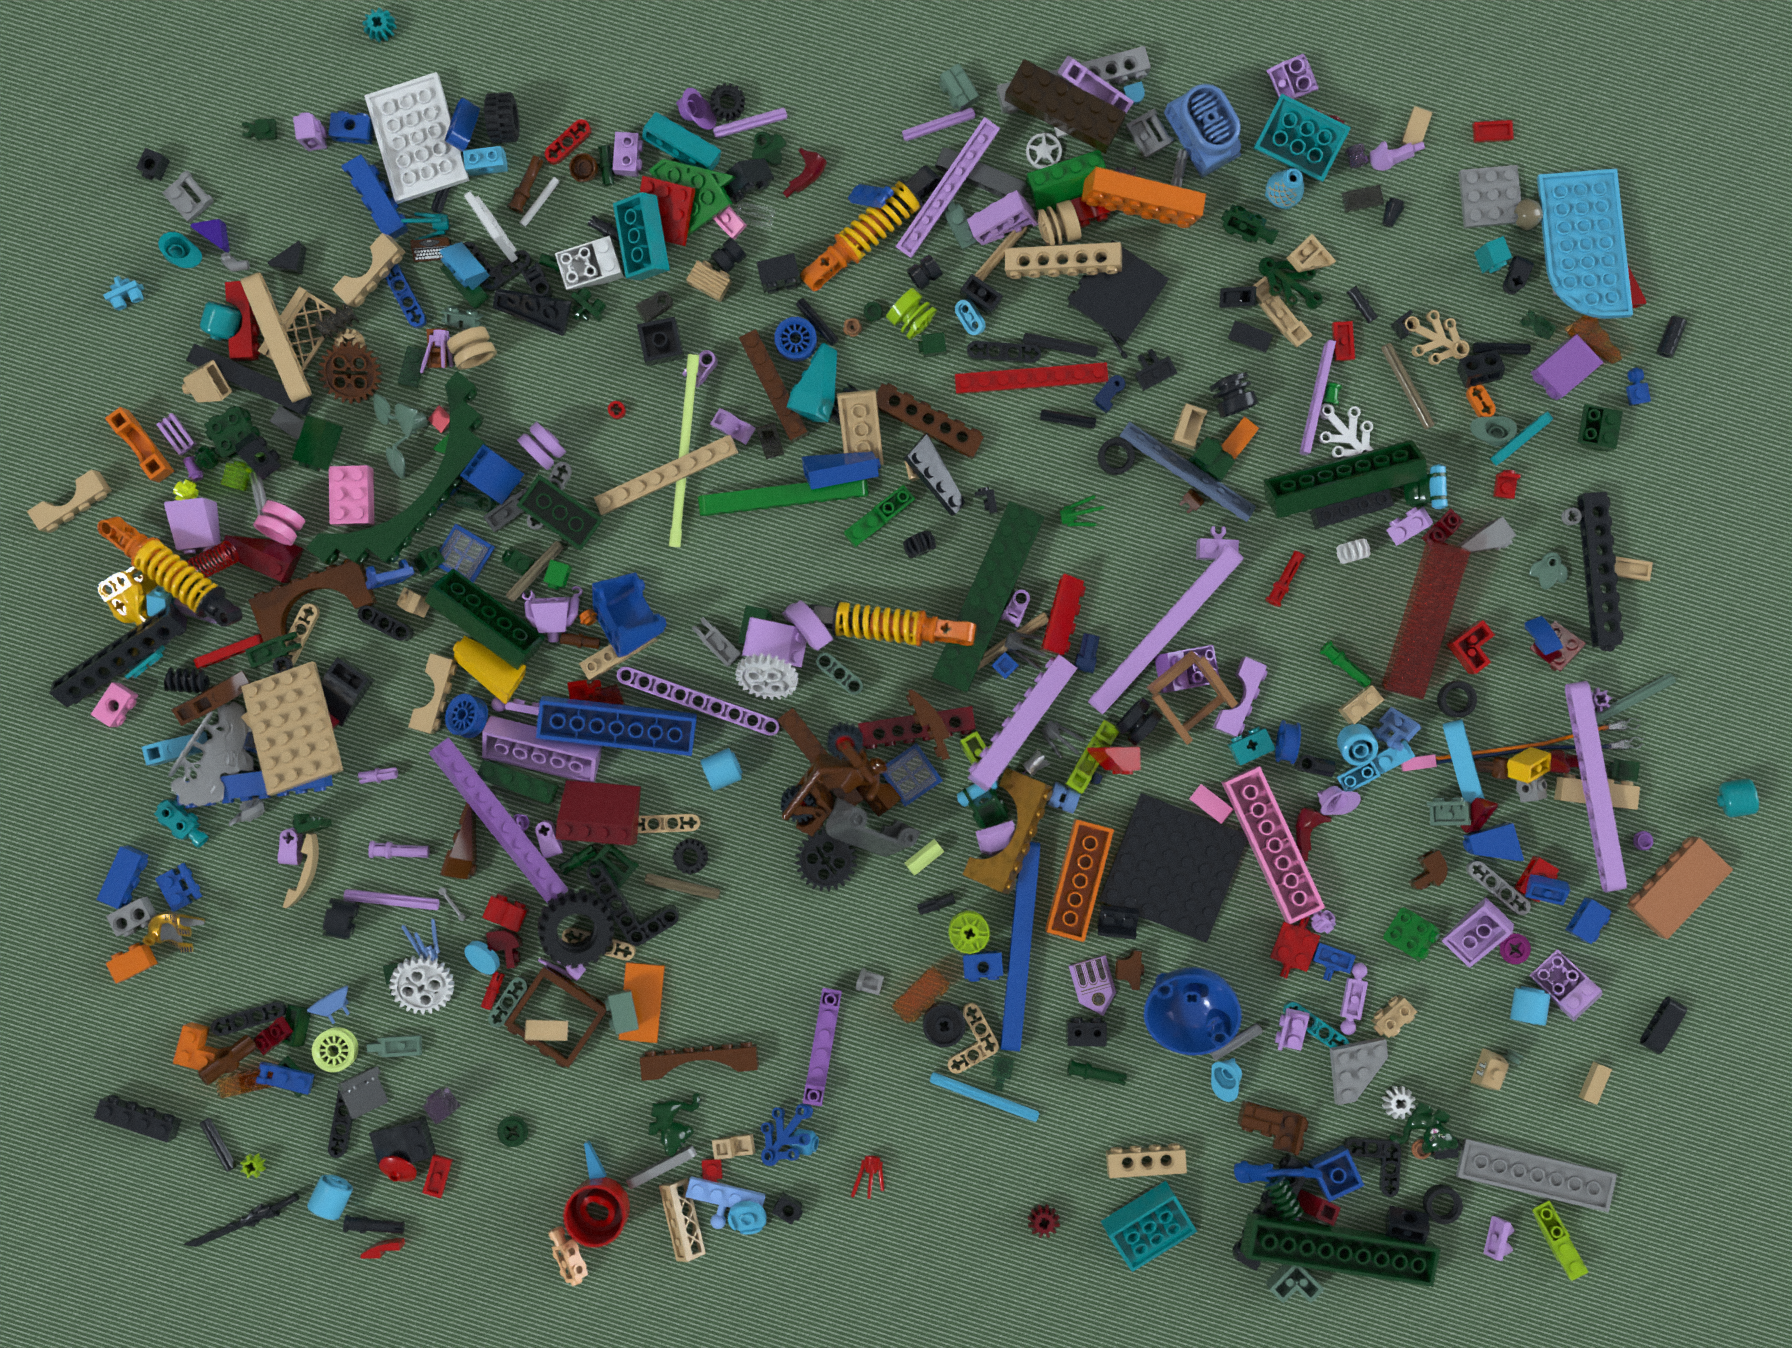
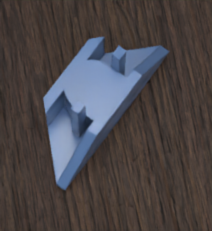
(331, 1003)

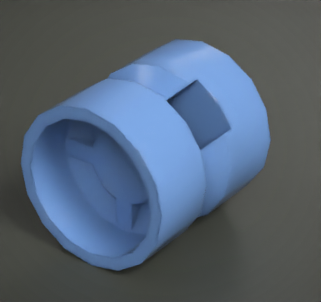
(1070, 799)

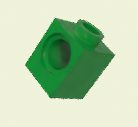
(557, 574)

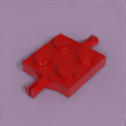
(1294, 946)

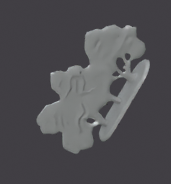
(220, 755)

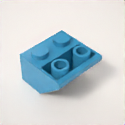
(467, 268)

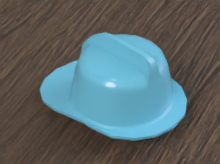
(1226, 1079)

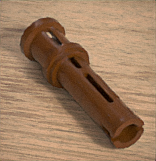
(522, 192)

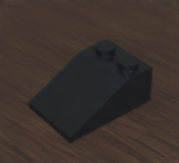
(405, 1140)

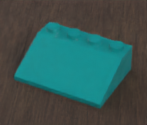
(1301, 138)
(1148, 1226)

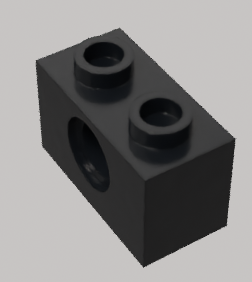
(981, 294)
(262, 465)
(1407, 1225)

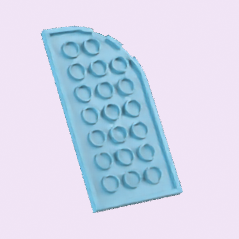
(1586, 241)

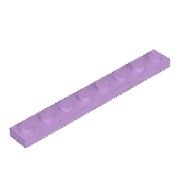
(948, 187)

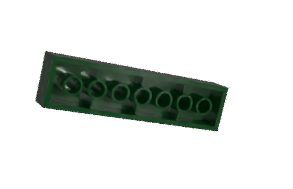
(1345, 478)

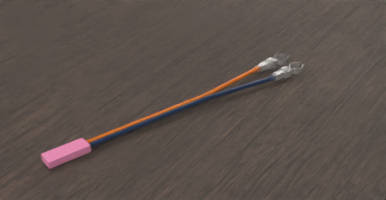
(1429, 761)

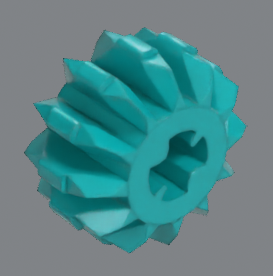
(382, 18)

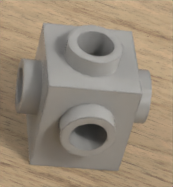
(1532, 791)

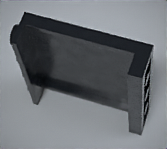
(1119, 299)

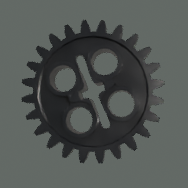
(811, 870)

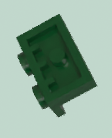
(304, 824)

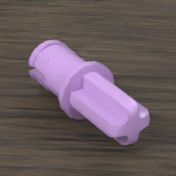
(378, 775)

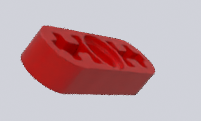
(568, 133)

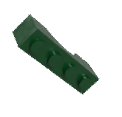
(517, 782)

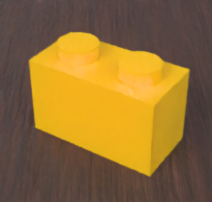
(1529, 765)

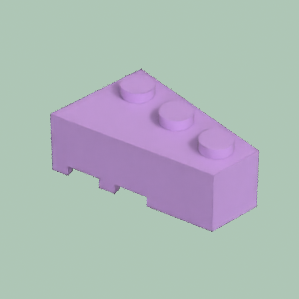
(1002, 217)

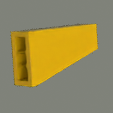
(488, 668)

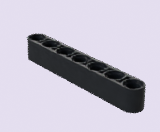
(249, 379)

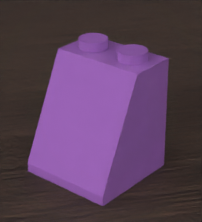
(1566, 367)

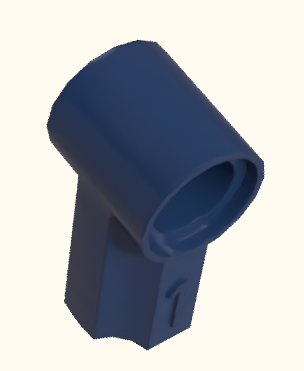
(1086, 658)

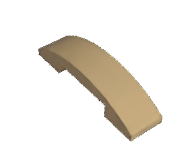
(1280, 315)
(311, 848)

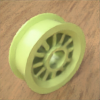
(326, 1064)

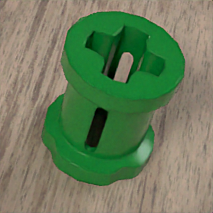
(1331, 393)

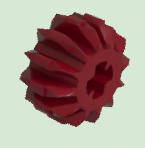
(1051, 1221)

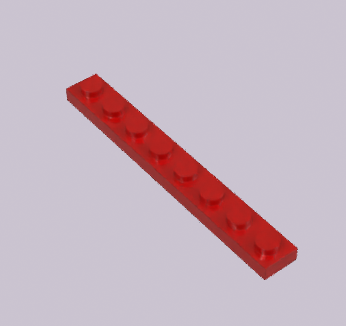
(1031, 378)

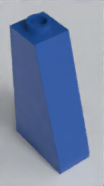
(839, 468)

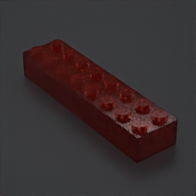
(1425, 618)

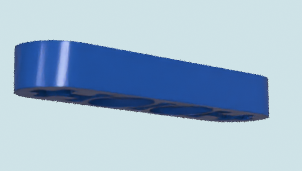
(403, 294)

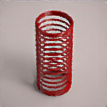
(235, 554)

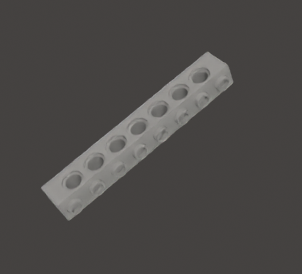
(1136, 57)

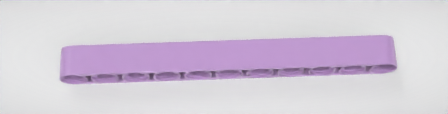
(1165, 629)
(1595, 786)

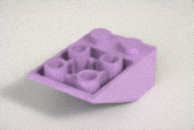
(1566, 984)

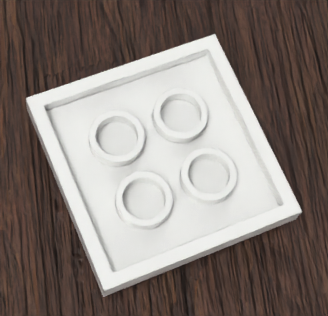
(492, 226)

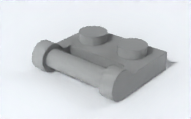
(1144, 136)
(182, 199)

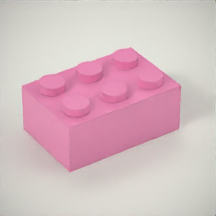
(351, 495)

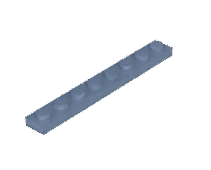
(1188, 471)

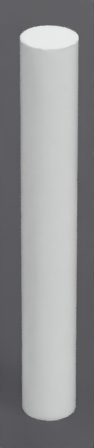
(539, 202)

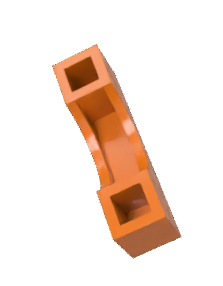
(133, 434)

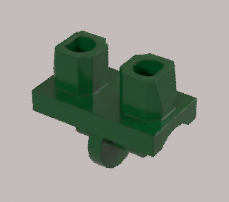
(595, 309)

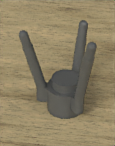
(1015, 642)
(1052, 731)

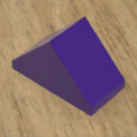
(214, 231)

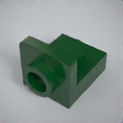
(428, 560)

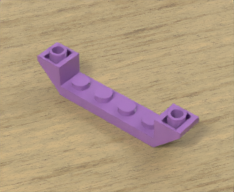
(822, 1046)

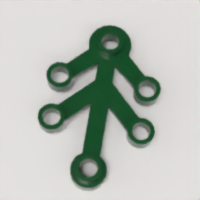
(1288, 281)

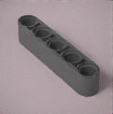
(983, 176)

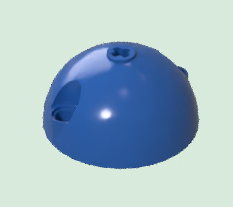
(1183, 1009)

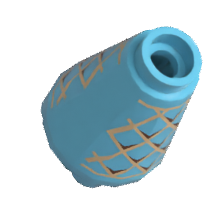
(1285, 188)

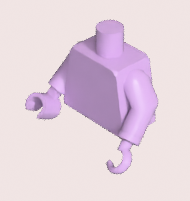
(552, 614)

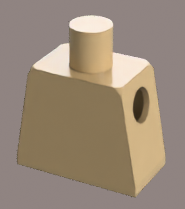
(206, 383)

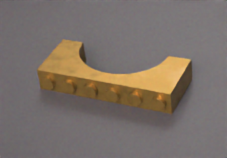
(1030, 799)

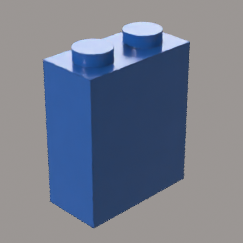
(492, 474)

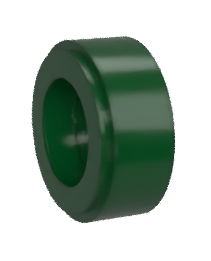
(873, 311)

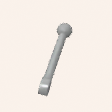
(442, 891)

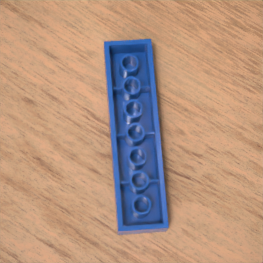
(616, 725)

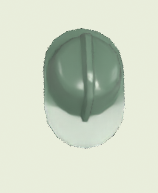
(1493, 429)

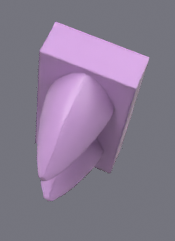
(1496, 1241)

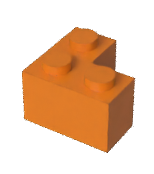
(191, 1047)

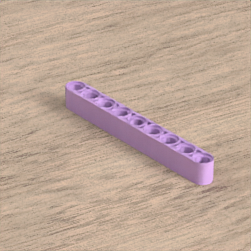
(688, 701)

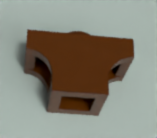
(1130, 968)

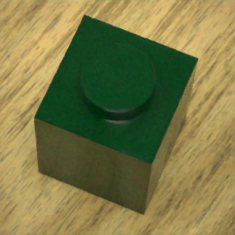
(932, 345)

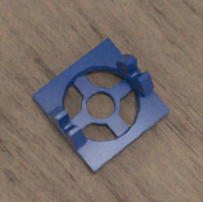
(388, 578)

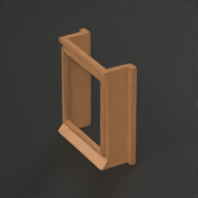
(1211, 676)

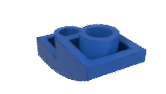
(1544, 635)

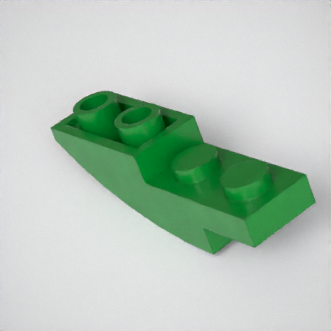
(879, 516)

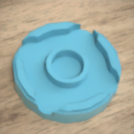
(481, 957)
(747, 1217)

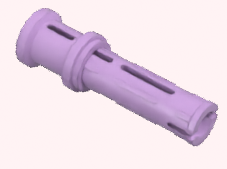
(389, 849)

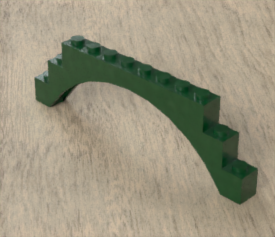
(393, 535)

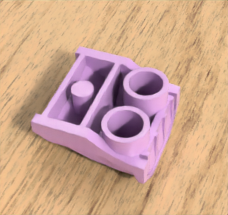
(1293, 78)
(995, 838)

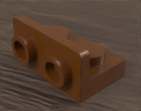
(1291, 1132)

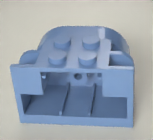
(1205, 127)

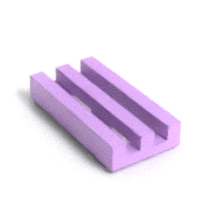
(166, 421)

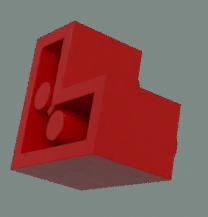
(1467, 646)

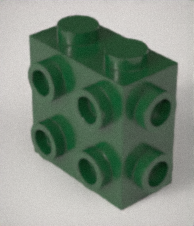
(230, 429)

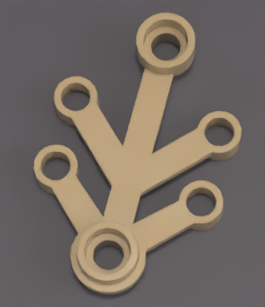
(1438, 338)

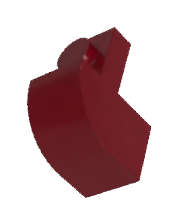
(508, 941)

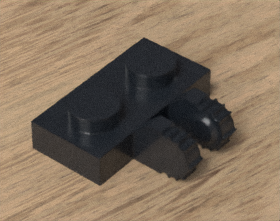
(1154, 373)

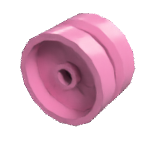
(279, 522)

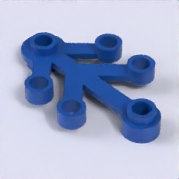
(783, 1136)

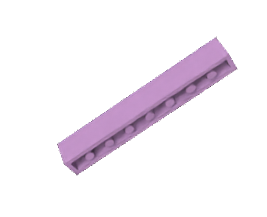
(1021, 723)

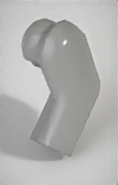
(232, 264)

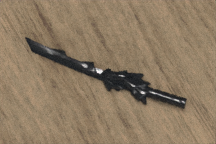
(250, 1220)

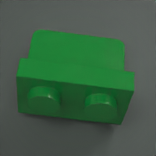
(1411, 934)

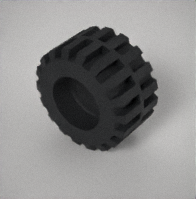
(501, 117)

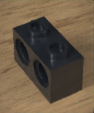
(1481, 368)

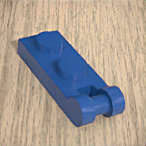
(870, 195)
(285, 1078)

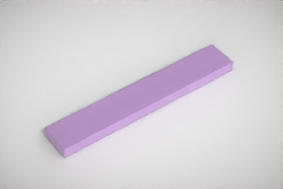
(1317, 397)

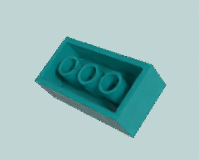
(641, 236)

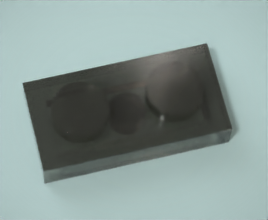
(1362, 198)

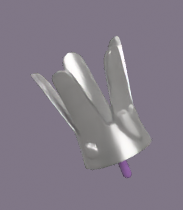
(1035, 763)

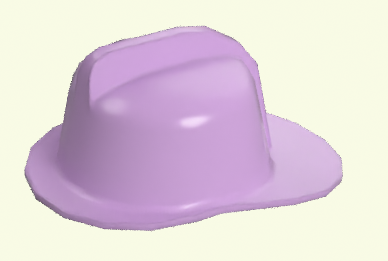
(1338, 802)

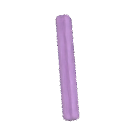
(750, 123)
(938, 124)

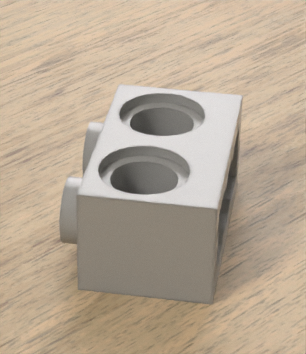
(131, 914)

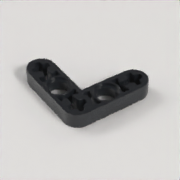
(496, 272)
(1381, 1152)

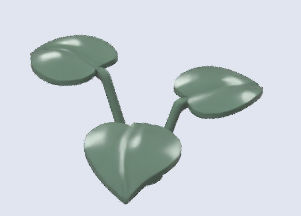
(409, 422)

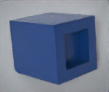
(1005, 665)

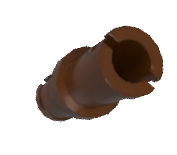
(580, 640)

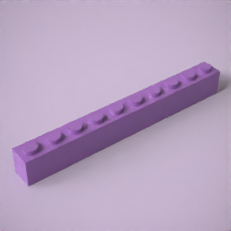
(497, 820)

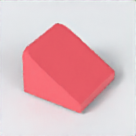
(440, 419)

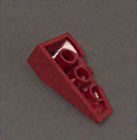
(266, 556)

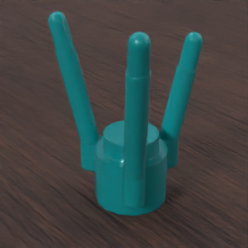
(438, 221)

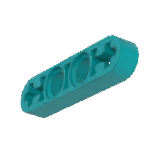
(1521, 438)
(1317, 1025)

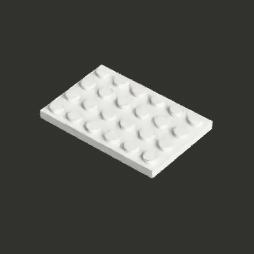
(411, 135)

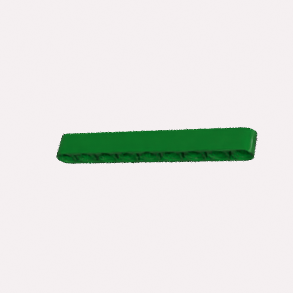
(778, 497)

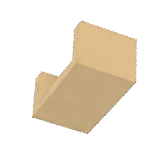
(1189, 426)

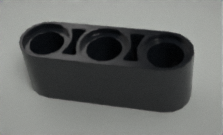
(377, 619)
(1663, 1025)

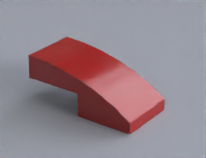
(378, 1250)

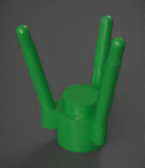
(1069, 516)

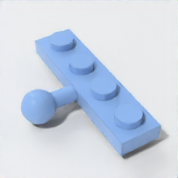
(722, 1195)

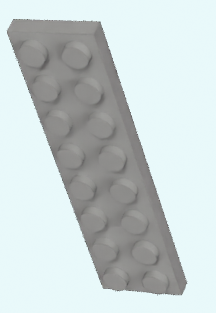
(1536, 1175)

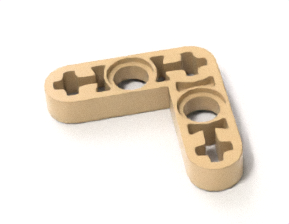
(978, 1046)

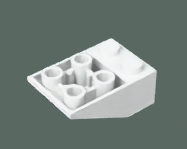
(589, 264)

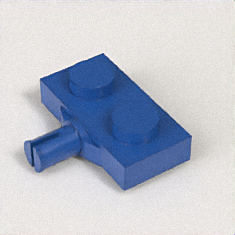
(1333, 960)

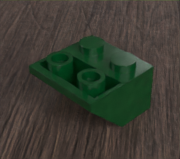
(1599, 428)

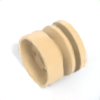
(1059, 224)

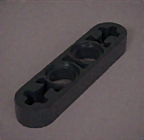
(1003, 356)
(249, 1020)
(338, 1119)

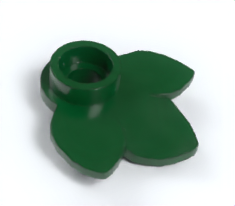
(770, 149)

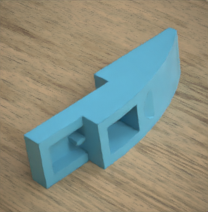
(1383, 762)

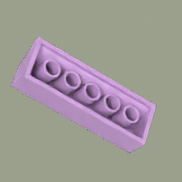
(518, 746)

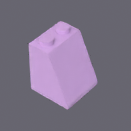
(193, 524)

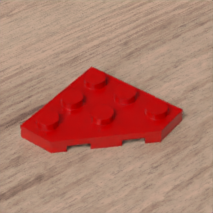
(674, 205)

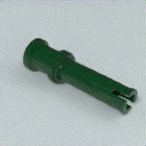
(1087, 1071)

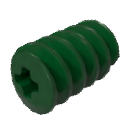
(1285, 1198)

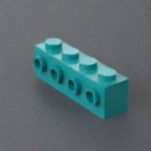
(680, 142)

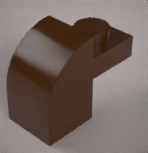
(1435, 870)

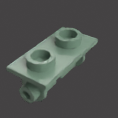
(454, 316)

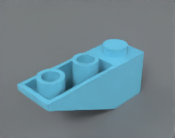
(170, 749)

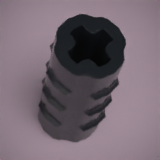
(1671, 337)

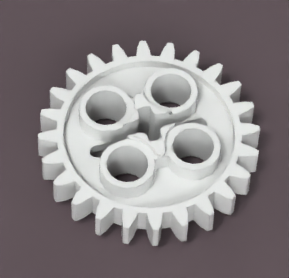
(766, 676)
(414, 997)

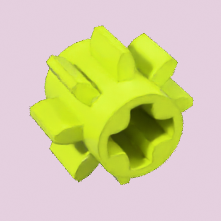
(185, 490)

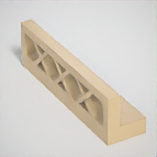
(678, 1222)

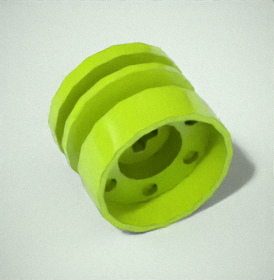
(909, 312)
(963, 921)

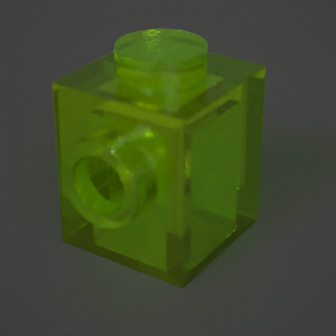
(236, 475)

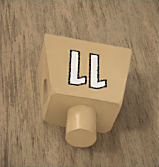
(1490, 1070)

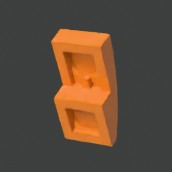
(1239, 437)

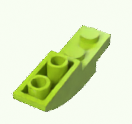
(1559, 1240)

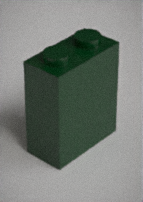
(317, 444)

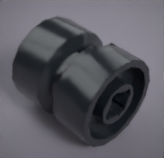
(728, 255)
(924, 272)

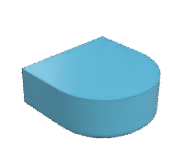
(1134, 92)

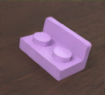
(1293, 1029)

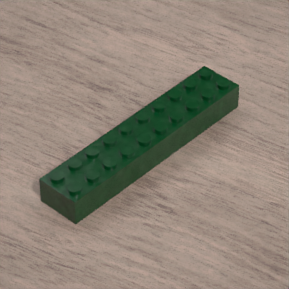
(990, 594)
(1339, 1250)

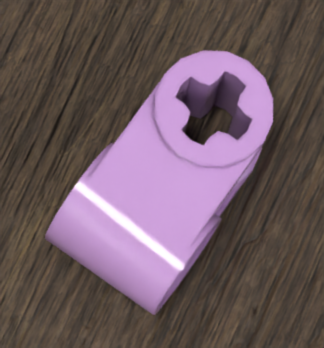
(704, 370)
(1015, 609)
(547, 842)
(290, 849)

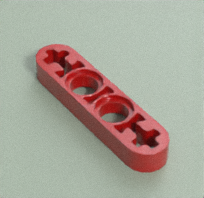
(227, 652)

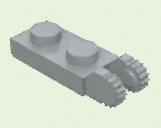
(717, 643)

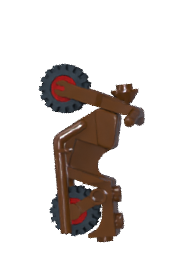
(830, 773)

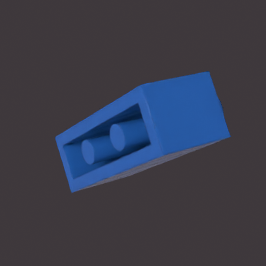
(123, 877)

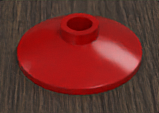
(397, 1169)

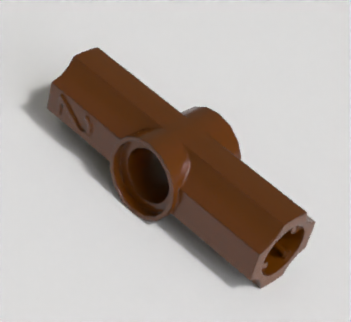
(227, 1060)

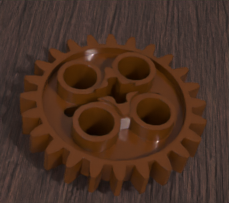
(349, 355)

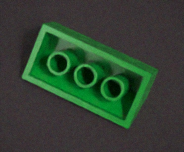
(1062, 180)

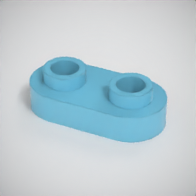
(969, 318)

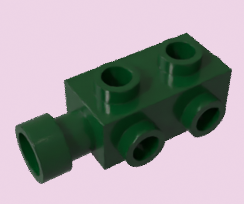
(1247, 225)

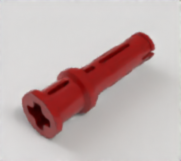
(1281, 587)

